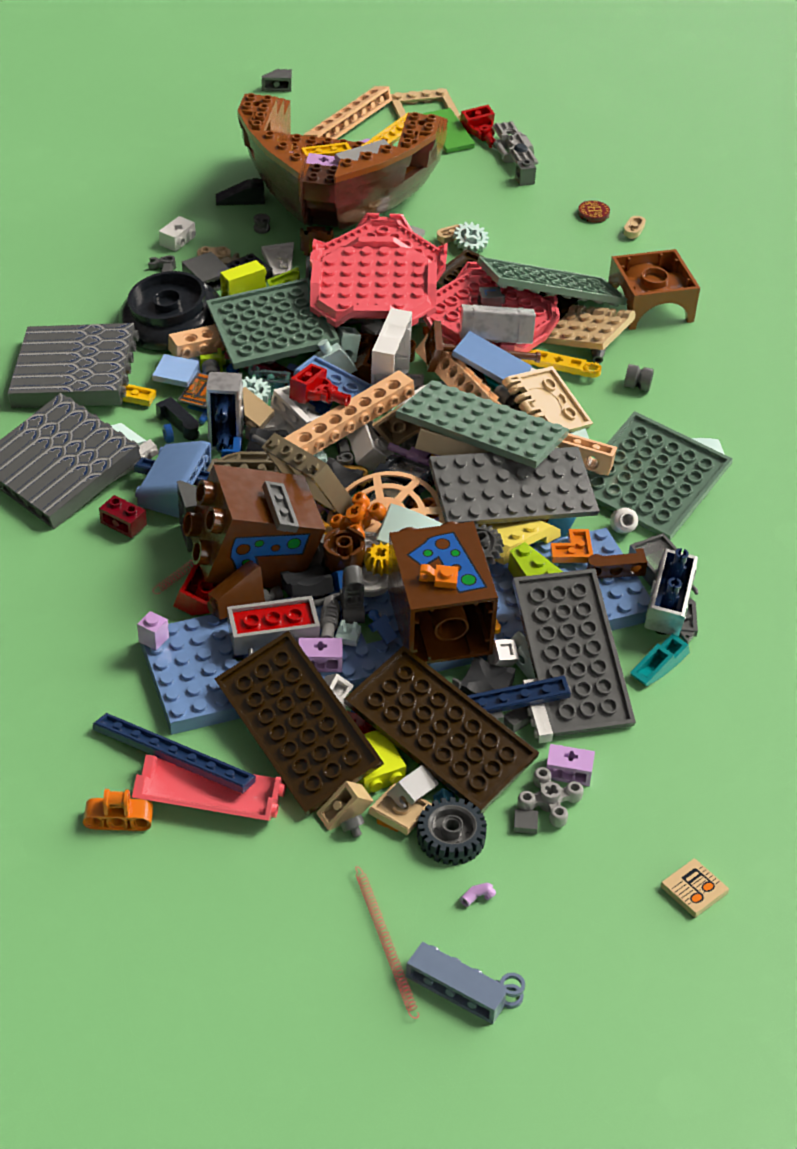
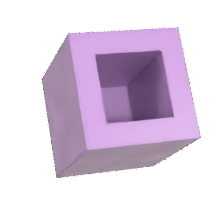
(153, 630)

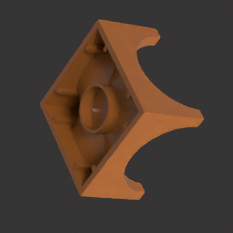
(654, 280)

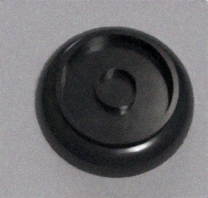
(166, 305)

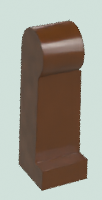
(619, 565)

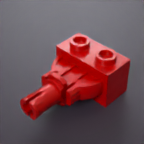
(479, 123)
(313, 385)

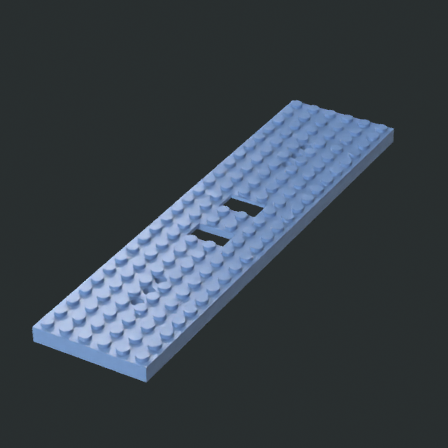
(202, 646)

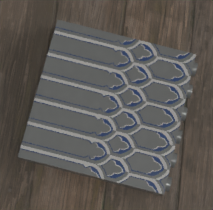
(74, 360)
(62, 459)

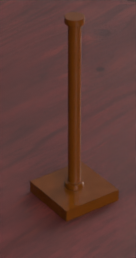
(434, 348)

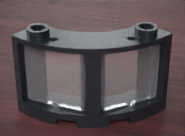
(405, 465)

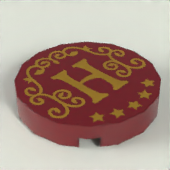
(594, 211)

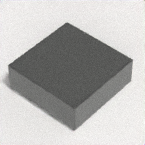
(525, 821)

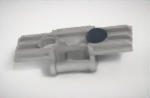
(514, 141)

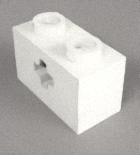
(177, 233)

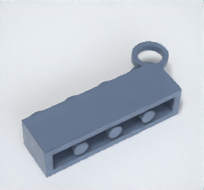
(463, 984)

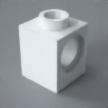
(504, 653)

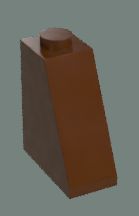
(239, 588)

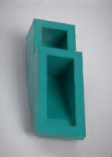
(660, 660)

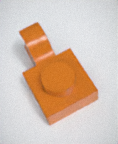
(442, 576)

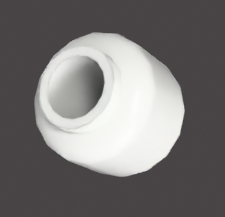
(624, 520)

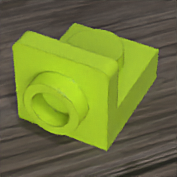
(219, 357)

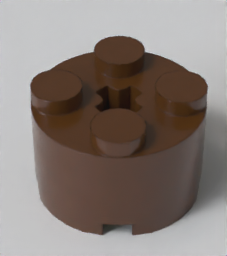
(314, 232)
(343, 549)

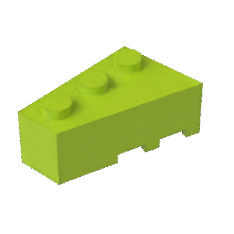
(529, 562)

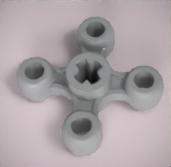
(550, 797)

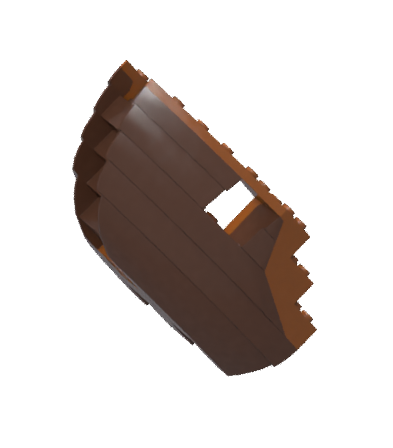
(334, 193)

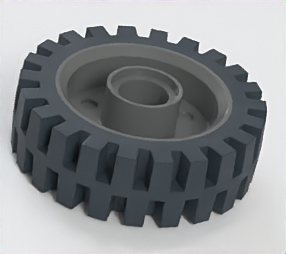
(451, 831)

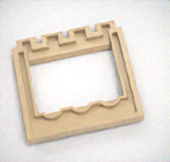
(425, 96)

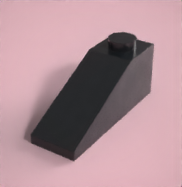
(244, 193)

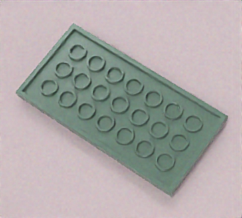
(551, 281)
(483, 423)

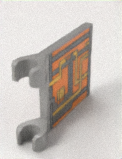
(196, 392)

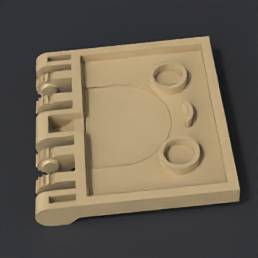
(590, 327)
(548, 397)

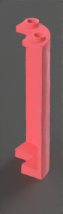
(178, 786)

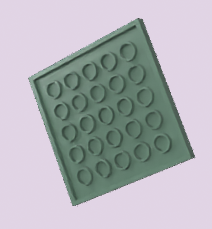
(269, 323)
(657, 474)

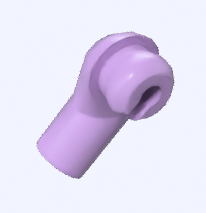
(476, 891)

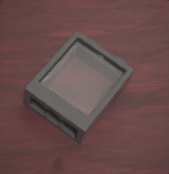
(653, 550)

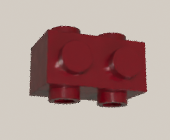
(122, 516)

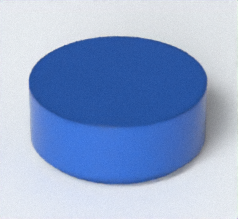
(168, 433)

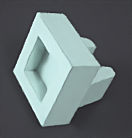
(349, 633)

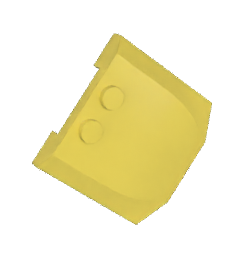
(524, 531)

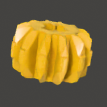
(377, 559)

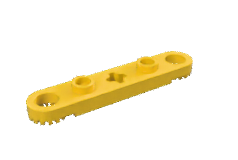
(566, 364)

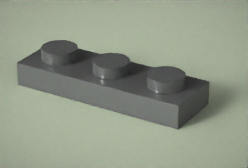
(280, 506)

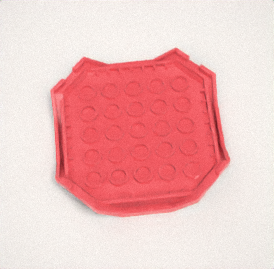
(391, 226)
(371, 279)
(465, 291)

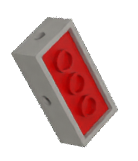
(263, 622)

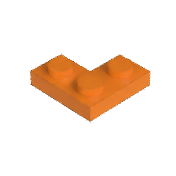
(575, 551)

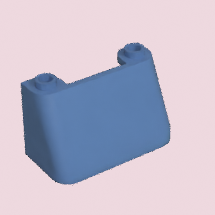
(174, 463)

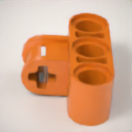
(118, 812)

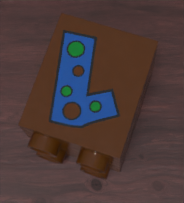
(237, 525)
(436, 620)

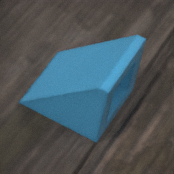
(443, 793)

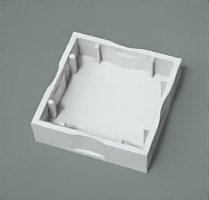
(392, 346)

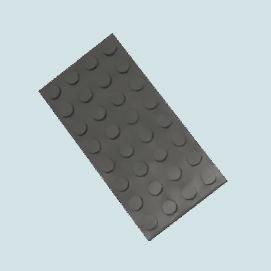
(502, 490)
(573, 638)

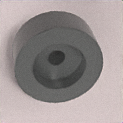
(353, 825)

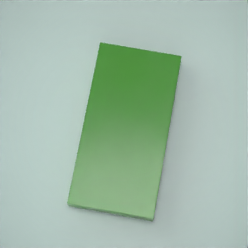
(457, 136)

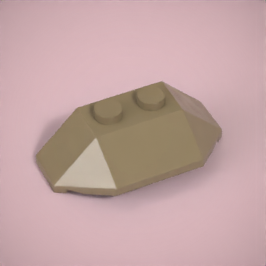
(247, 460)

